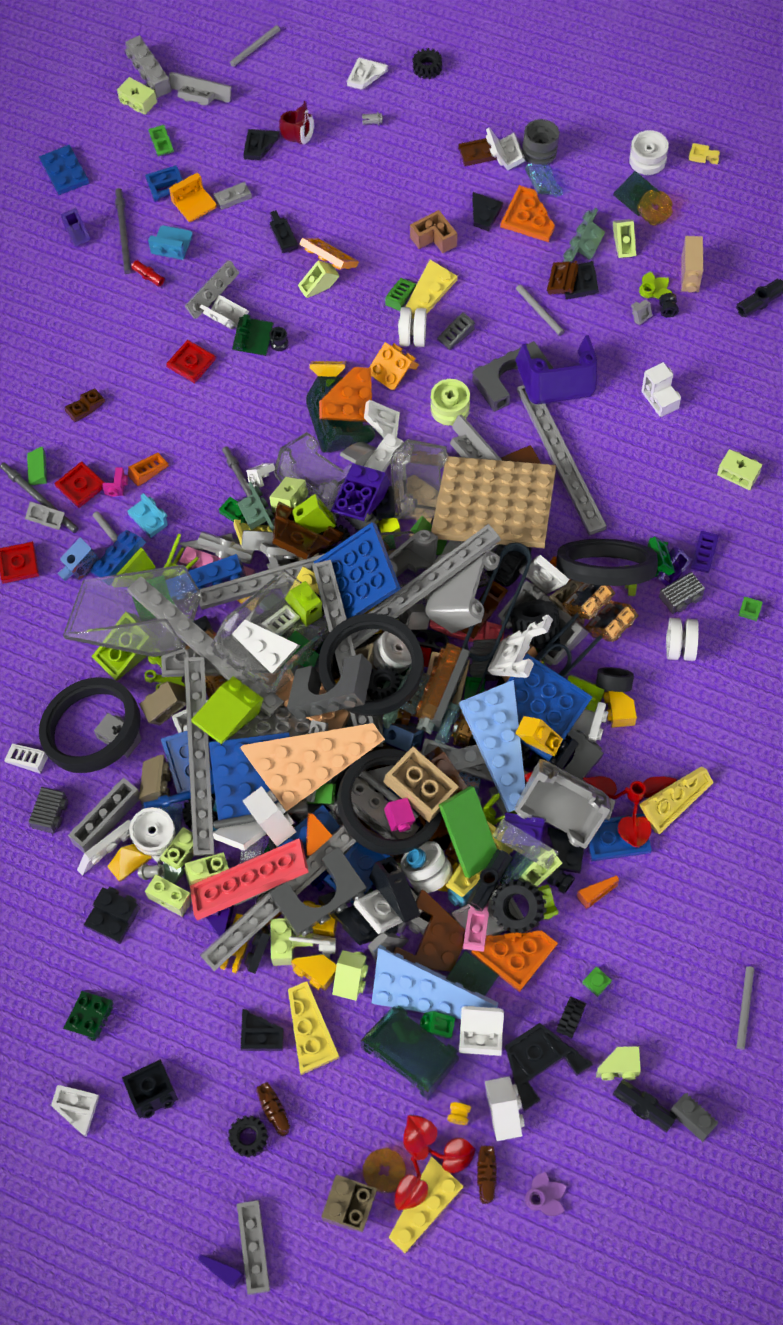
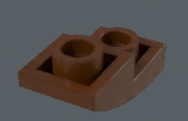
(86, 405)

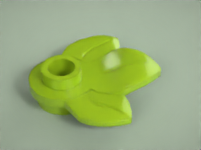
(653, 286)

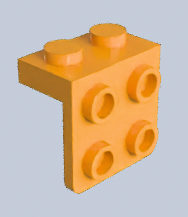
(191, 198)
(391, 365)

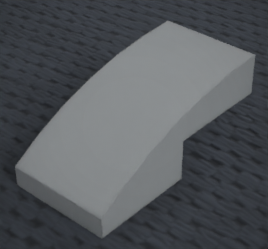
(44, 515)

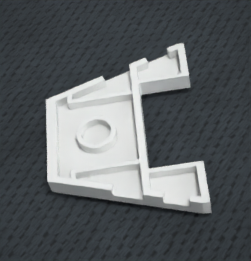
(511, 651)

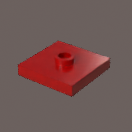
(191, 361)
(80, 484)
(18, 562)

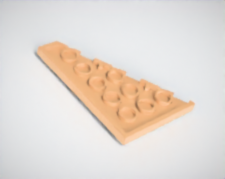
(305, 762)

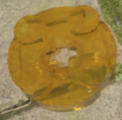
(651, 215)
(371, 1169)

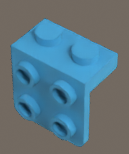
(170, 242)

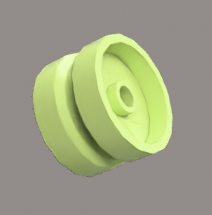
(449, 400)

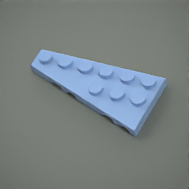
(493, 724)
(420, 988)

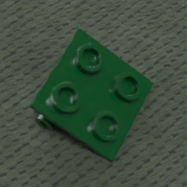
(252, 335)
(88, 1015)

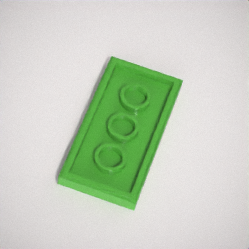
(468, 831)

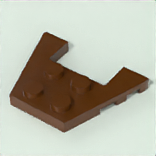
(299, 539)
(441, 940)

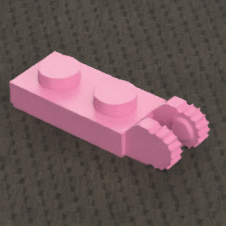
(476, 929)

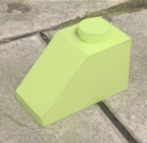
(624, 238)
(318, 279)

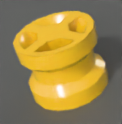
(459, 1113)

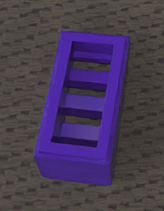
(707, 540)
(683, 562)
(226, 1273)

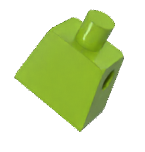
(313, 515)
(303, 601)

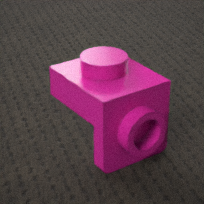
(116, 488)

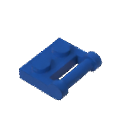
(162, 179)

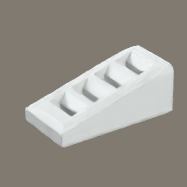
(267, 624)
(40, 761)

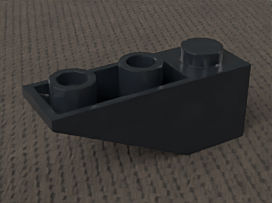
(393, 886)

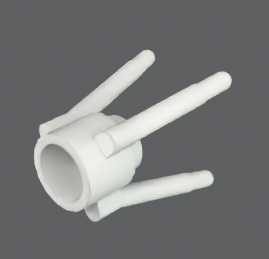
(326, 943)

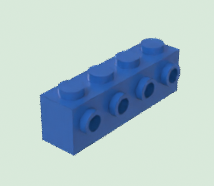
(218, 572)

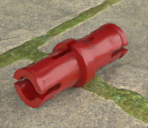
(148, 273)

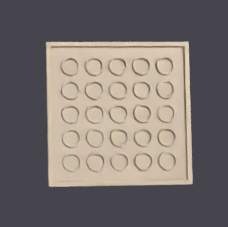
(498, 493)

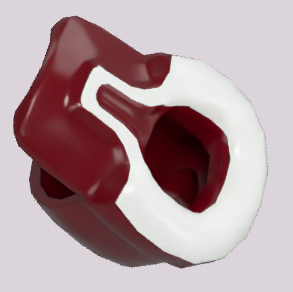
(297, 125)

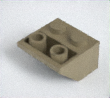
(163, 702)
(154, 779)
(348, 1204)

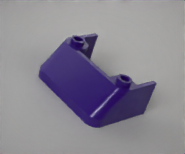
(558, 384)

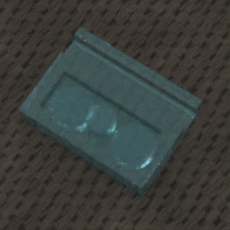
(516, 868)

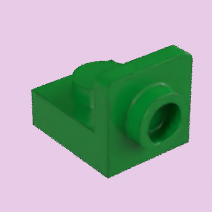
(438, 1024)

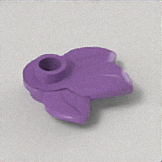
(548, 1193)

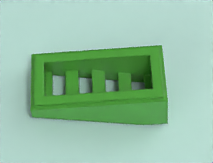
(395, 303)

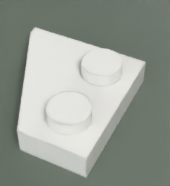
(365, 73)
(382, 418)
(75, 1107)

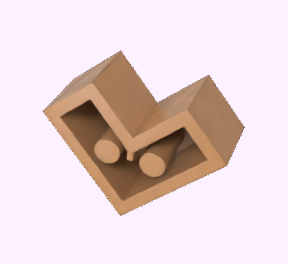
(434, 229)

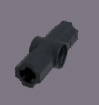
(760, 298)
(483, 890)
(644, 1105)

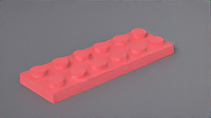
(248, 879)

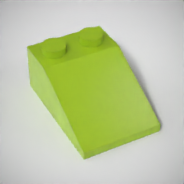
(115, 661)
(228, 710)

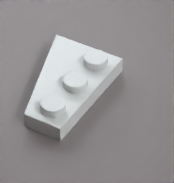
(265, 645)
(103, 847)

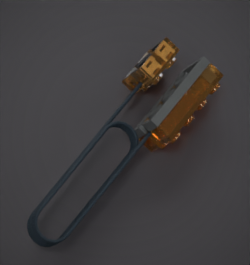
(452, 666)

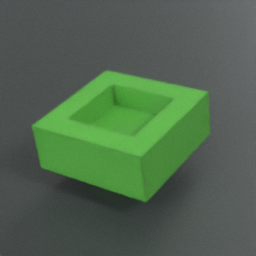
(750, 608)
(597, 981)

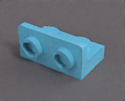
(148, 516)

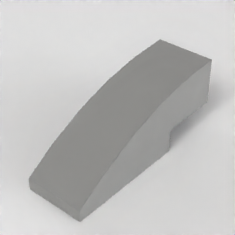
(358, 453)

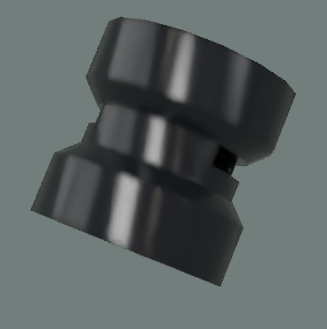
(669, 306)
(278, 339)
(560, 880)

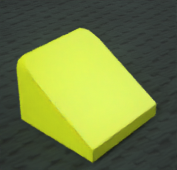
(389, 525)

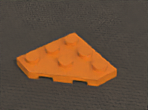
(528, 215)
(348, 397)
(516, 955)

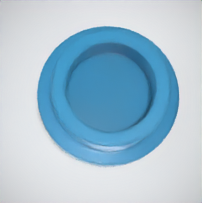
(416, 858)

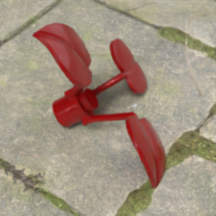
(632, 829)
(417, 1135)

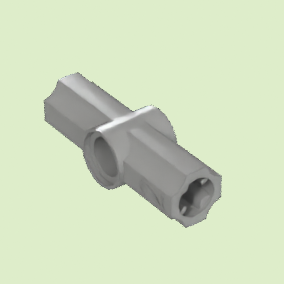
(224, 547)

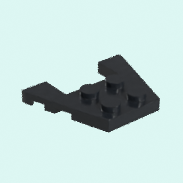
(354, 922)
(535, 1053)

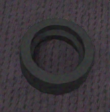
(614, 679)

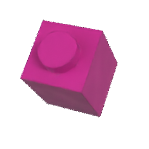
(399, 815)

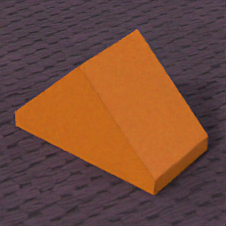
(316, 834)

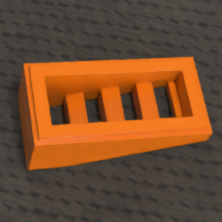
(139, 476)
(591, 894)

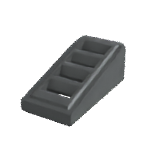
(465, 323)

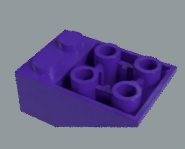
(361, 492)

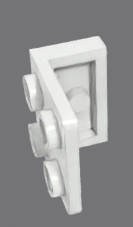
(506, 150)
(225, 312)
(590, 722)
(481, 1030)

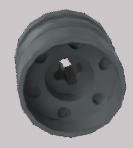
(540, 142)

